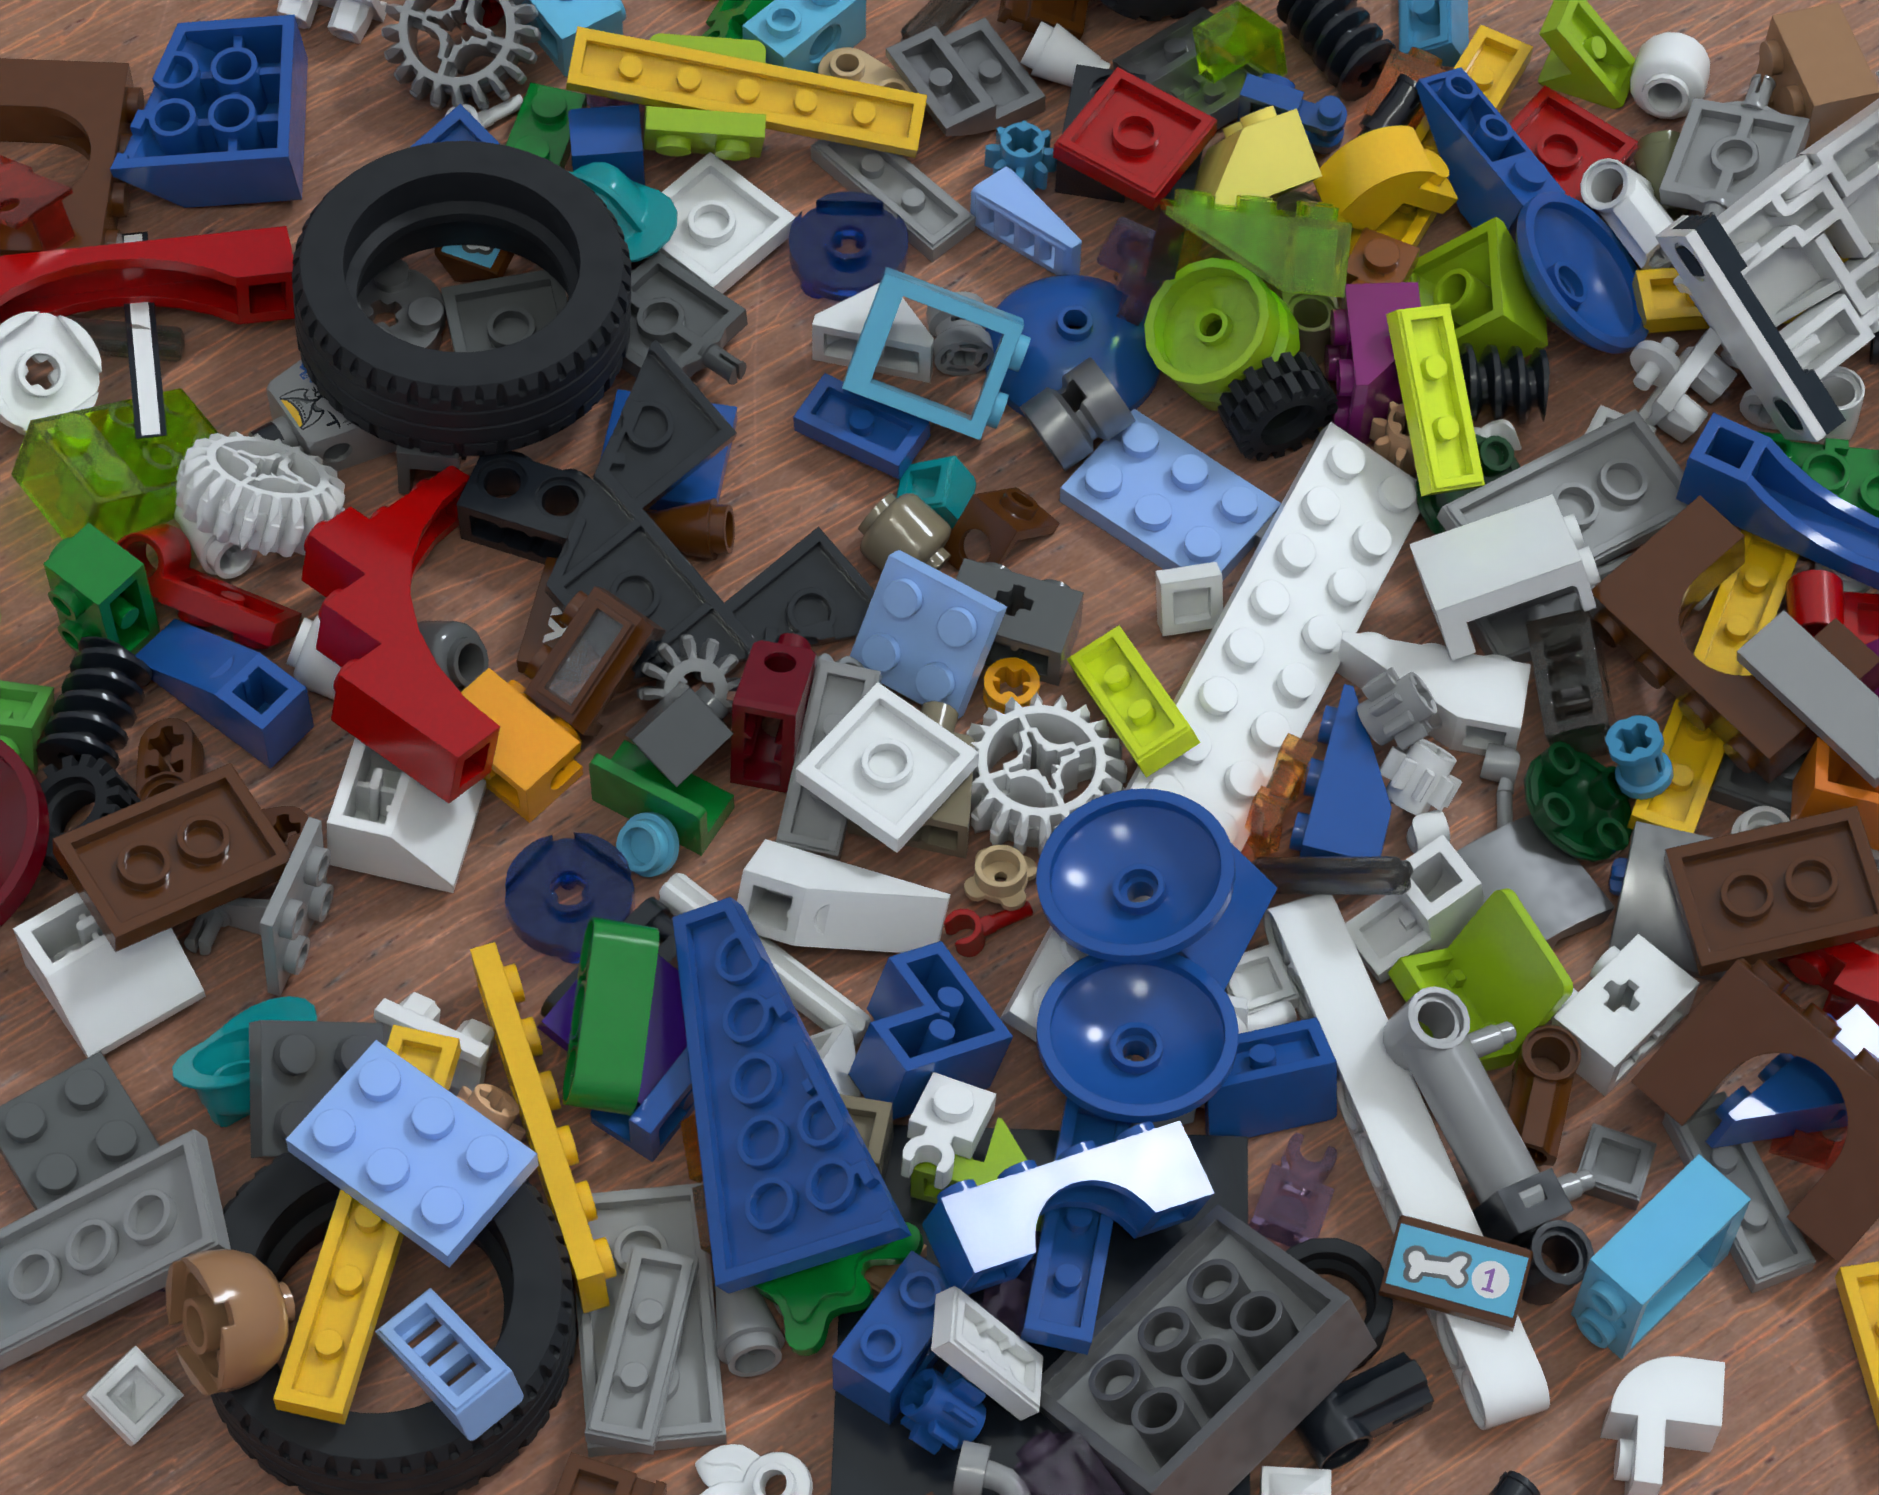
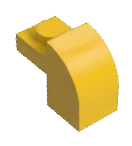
(1382, 172)

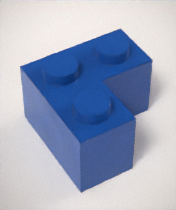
(926, 1023)

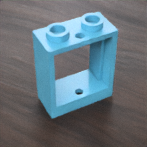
(876, 329)
(1659, 1257)

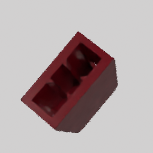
(773, 686)

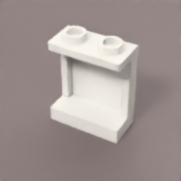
(1502, 565)

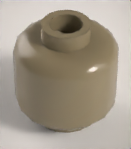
(906, 526)

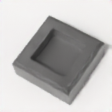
(1618, 1164)

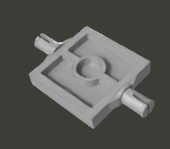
(1730, 149)

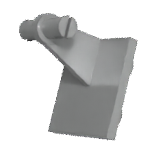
(285, 918)

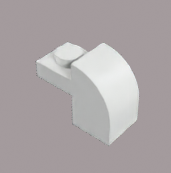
(1423, 919)
(1661, 1405)

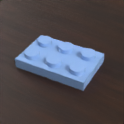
(1168, 499)
(412, 1153)

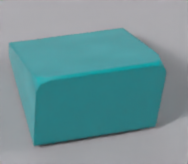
(941, 484)

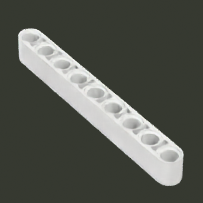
(1399, 1144)

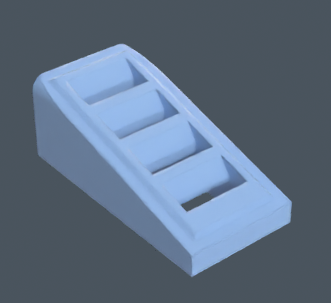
(1024, 223)
(479, 1395)

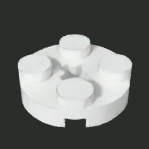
(71, 355)

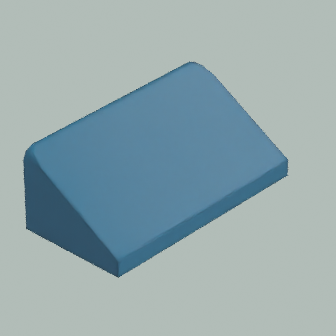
(1434, 27)

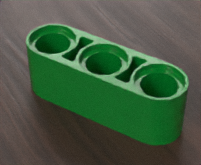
(610, 1016)

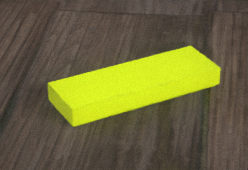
(1435, 399)
(1133, 701)

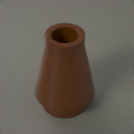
(698, 528)

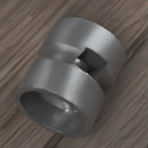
(1077, 413)

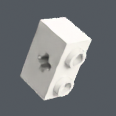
(1625, 1010)

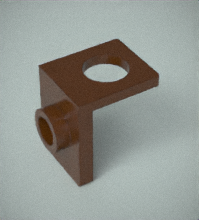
(1004, 519)

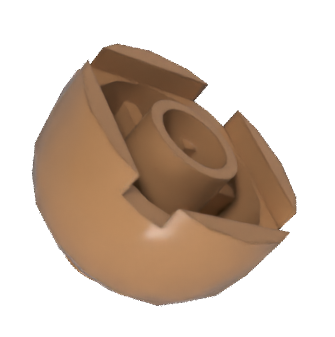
(230, 1316)

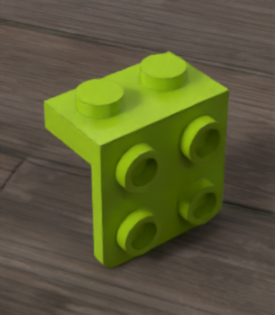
(690, 131)
(1497, 970)

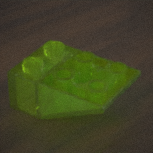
(1289, 249)
(96, 471)

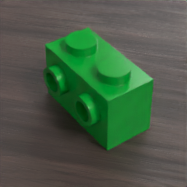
(100, 591)

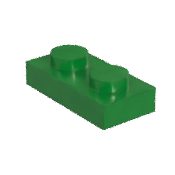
(544, 122)

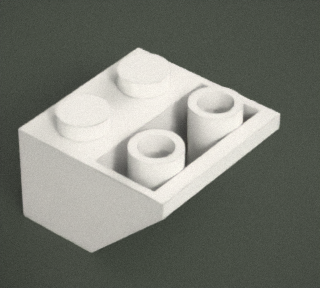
(398, 827)
(103, 992)

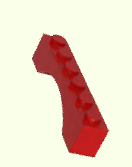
(223, 274)

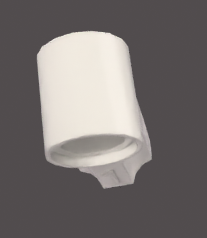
(1633, 215)

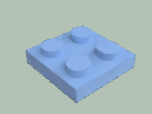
(927, 633)

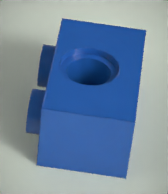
(891, 1340)

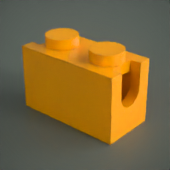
(532, 750)

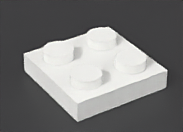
(722, 223)
(887, 767)

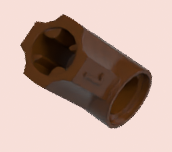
(1540, 1098)

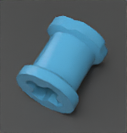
(1637, 749)

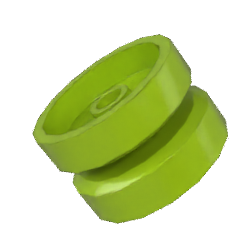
(1216, 326)

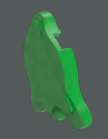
(834, 1288)

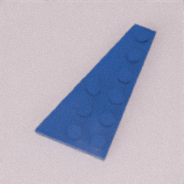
(774, 1137)

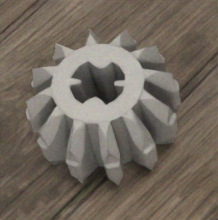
(700, 666)

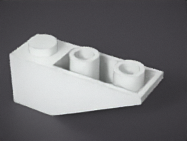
(1475, 695)
(836, 904)

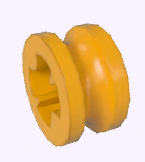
(1015, 673)

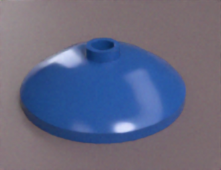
(1579, 272)
(1054, 349)
(1129, 849)
(1151, 1009)

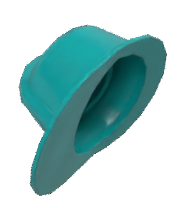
(641, 212)
(222, 1062)

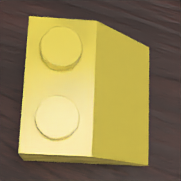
(1259, 157)

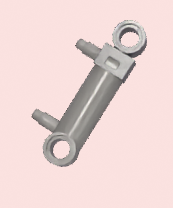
(1513, 1196)

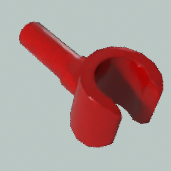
(982, 927)

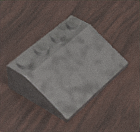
(1206, 1362)

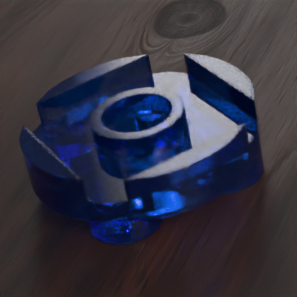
(842, 217)
(566, 862)

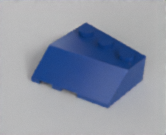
(223, 116)

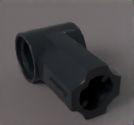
(1363, 1410)

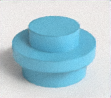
(649, 844)

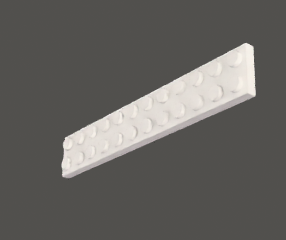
(1270, 649)

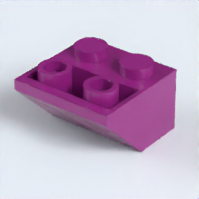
(1363, 354)

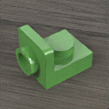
(23, 717)

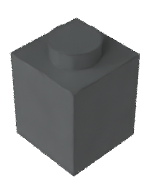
(681, 731)

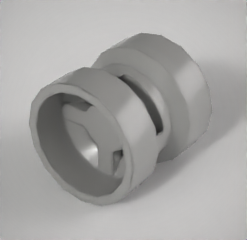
(959, 344)

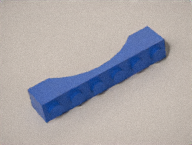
(1775, 499)

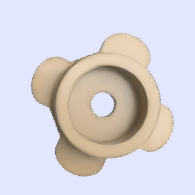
(1001, 862)

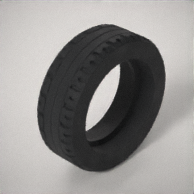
(462, 197)
(416, 1448)

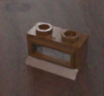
(590, 658)

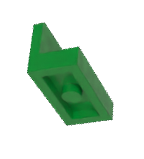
(635, 786)

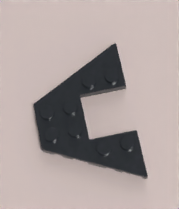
(615, 545)

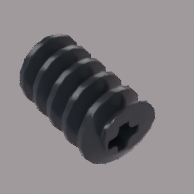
(1339, 42)
(1507, 382)
(95, 704)

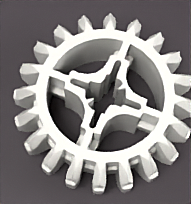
(256, 492)
(1060, 749)

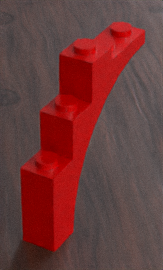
(389, 682)

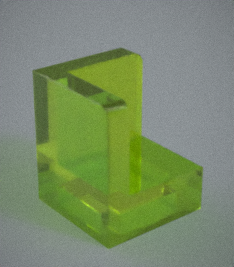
(1235, 39)

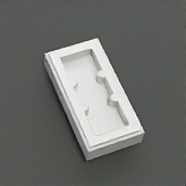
(987, 1353)

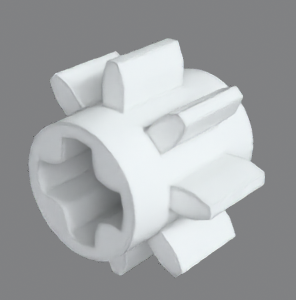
(1420, 777)

